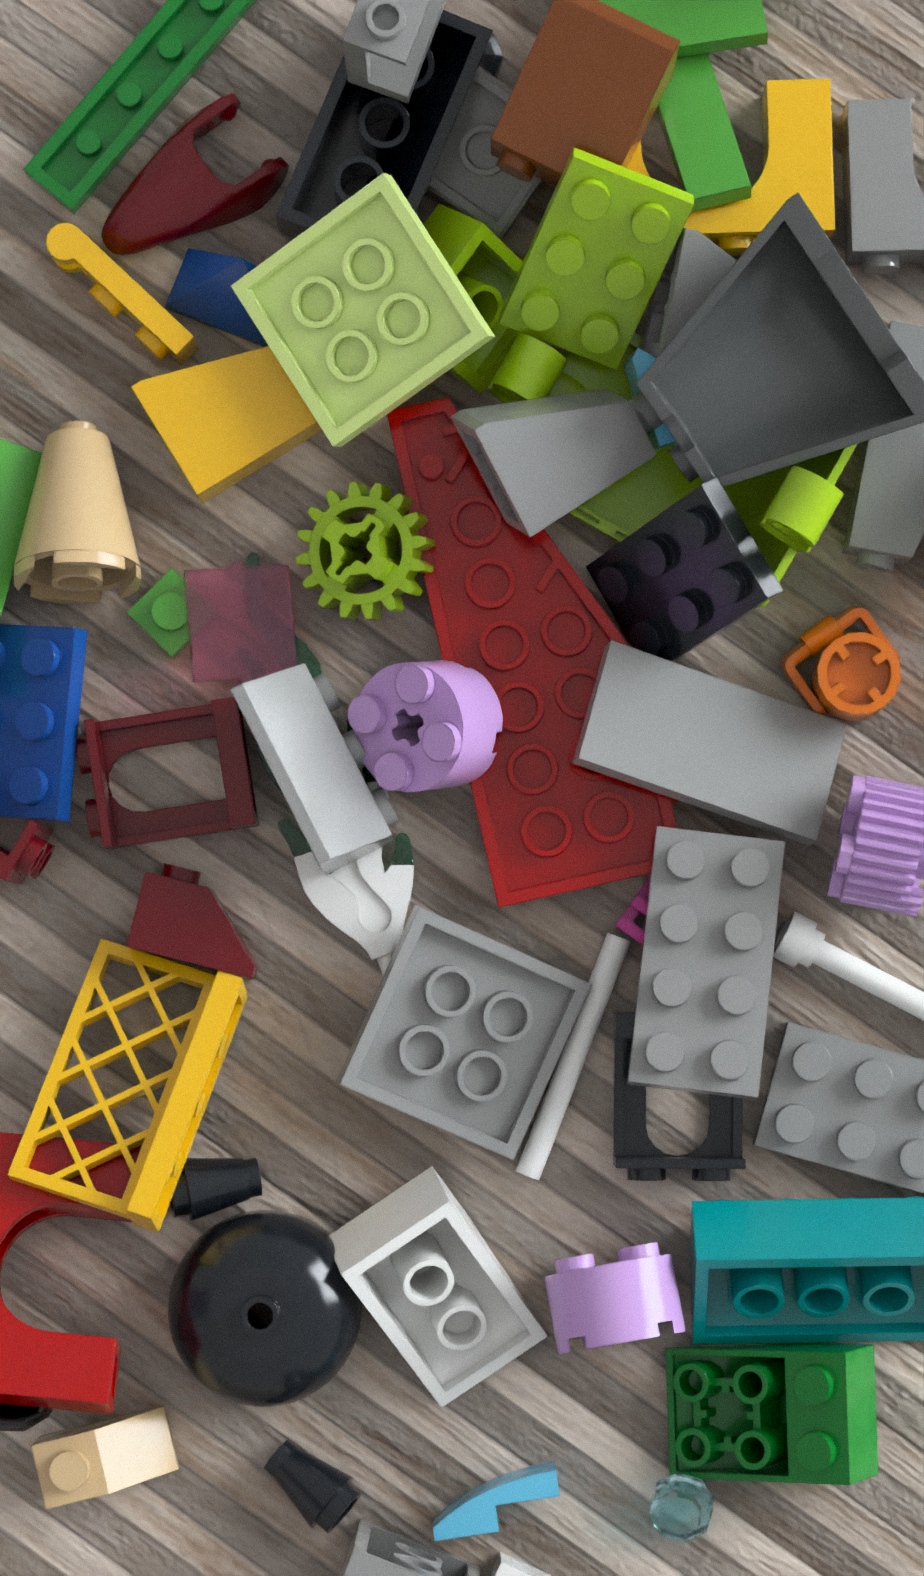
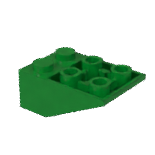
(773, 1412)

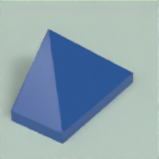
(206, 294)

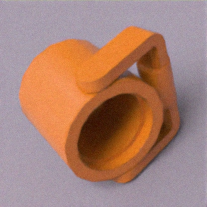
(852, 674)

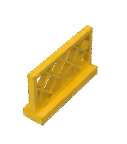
(181, 1103)

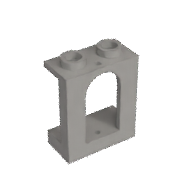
(389, 44)

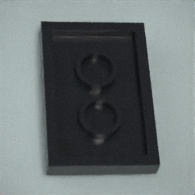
(684, 575)

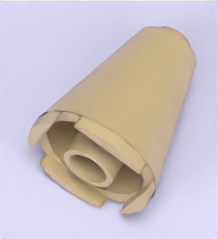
(77, 523)

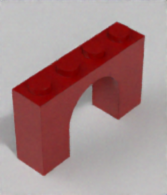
(42, 1365)

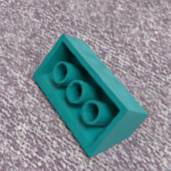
(807, 1270)

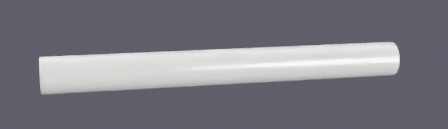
(573, 1057)

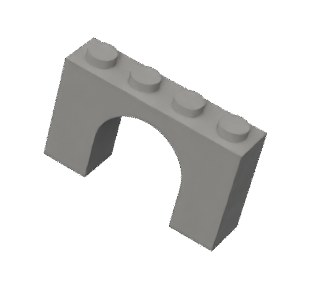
(880, 186)

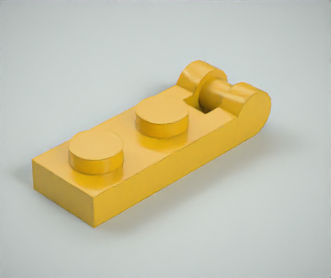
(119, 292)

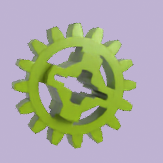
(344, 538)

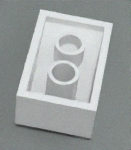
(435, 1287)

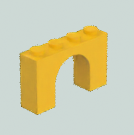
(794, 161)

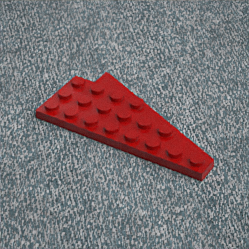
(538, 639)

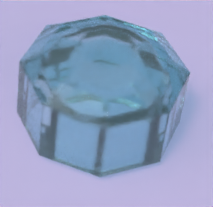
(681, 1507)

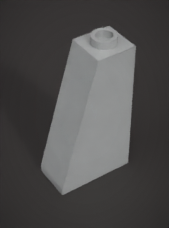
(889, 484)

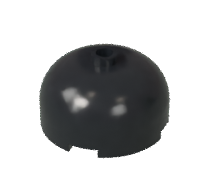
(273, 1262)

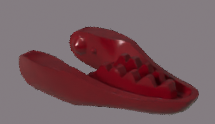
(181, 194)

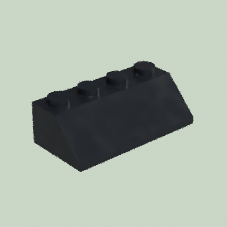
(373, 134)

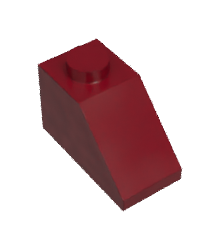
(187, 923)

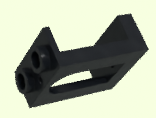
(631, 1143)

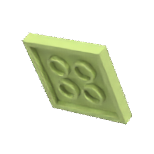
(362, 310)

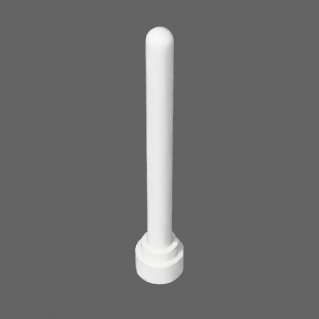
(805, 945)

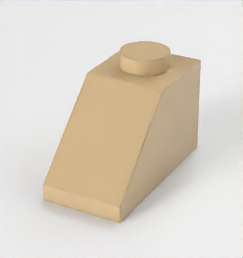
(104, 1456)

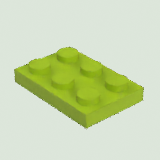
(596, 258)

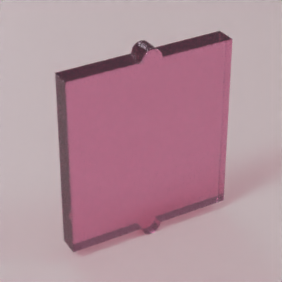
(239, 622)

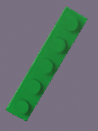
(131, 96)

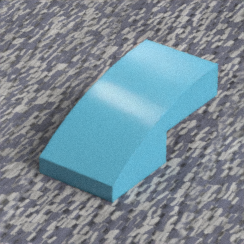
(477, 1510)

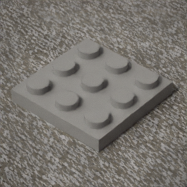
(463, 1032)

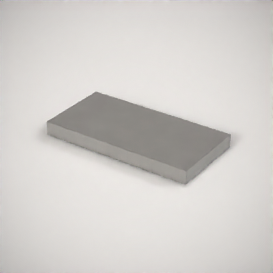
(710, 743)

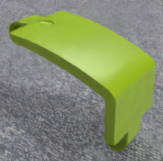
(779, 508)

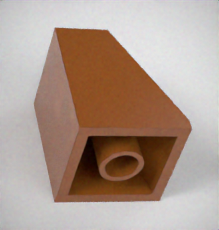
(584, 87)

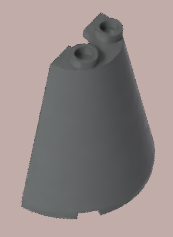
(779, 362)

